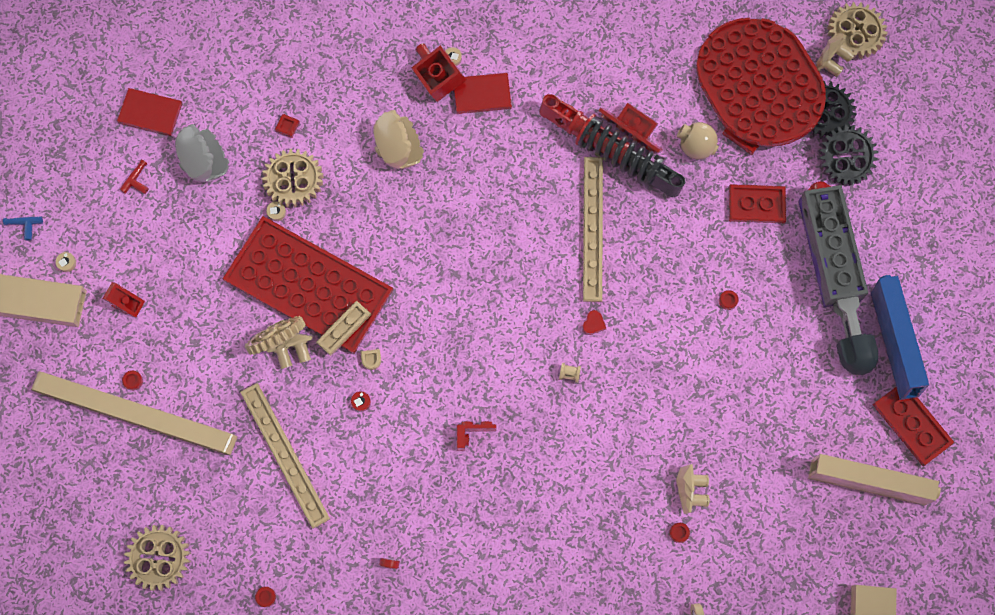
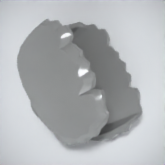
(200, 154)

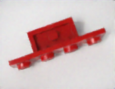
(636, 123)

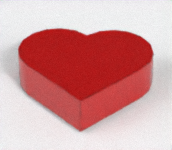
(594, 323)

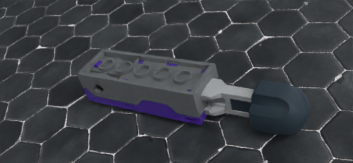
(838, 270)

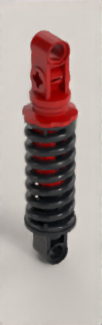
(605, 143)

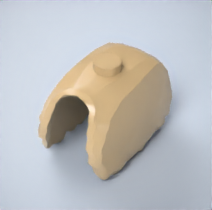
(397, 141)

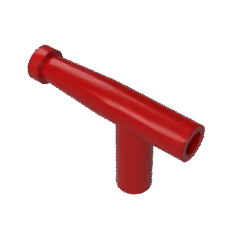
(131, 180)

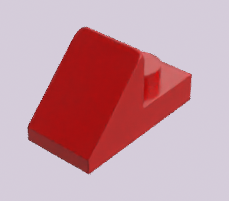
(123, 299)

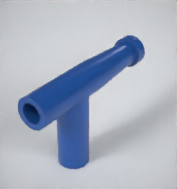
(27, 221)

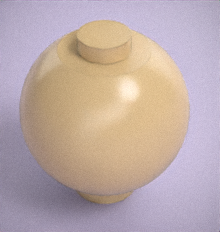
(698, 140)

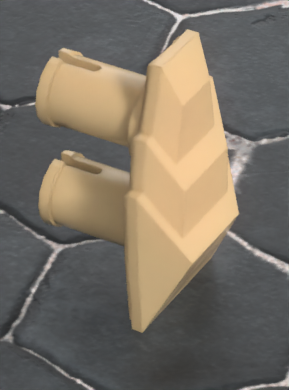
(834, 45)
(299, 342)
(686, 481)

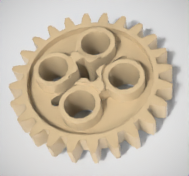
(858, 29)
(275, 179)
(275, 335)
(154, 576)

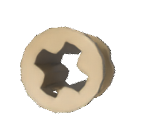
(570, 372)

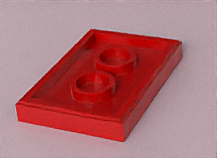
(483, 93)
(149, 112)
(757, 203)

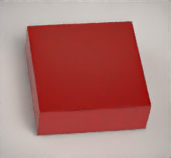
(287, 125)

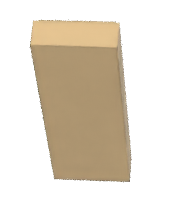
(343, 328)

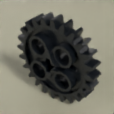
(846, 111)
(850, 171)

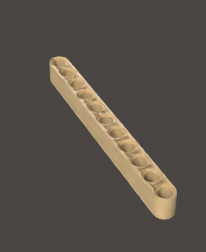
(134, 413)

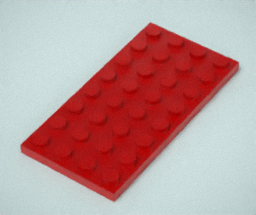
(304, 280)

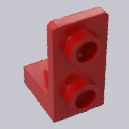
(467, 426)

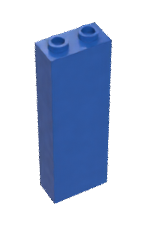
(899, 337)

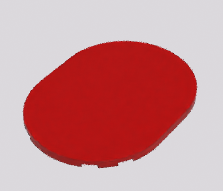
(761, 82)

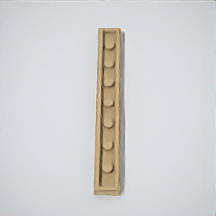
(593, 229)
(285, 456)

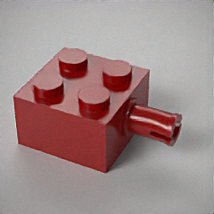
(437, 71)

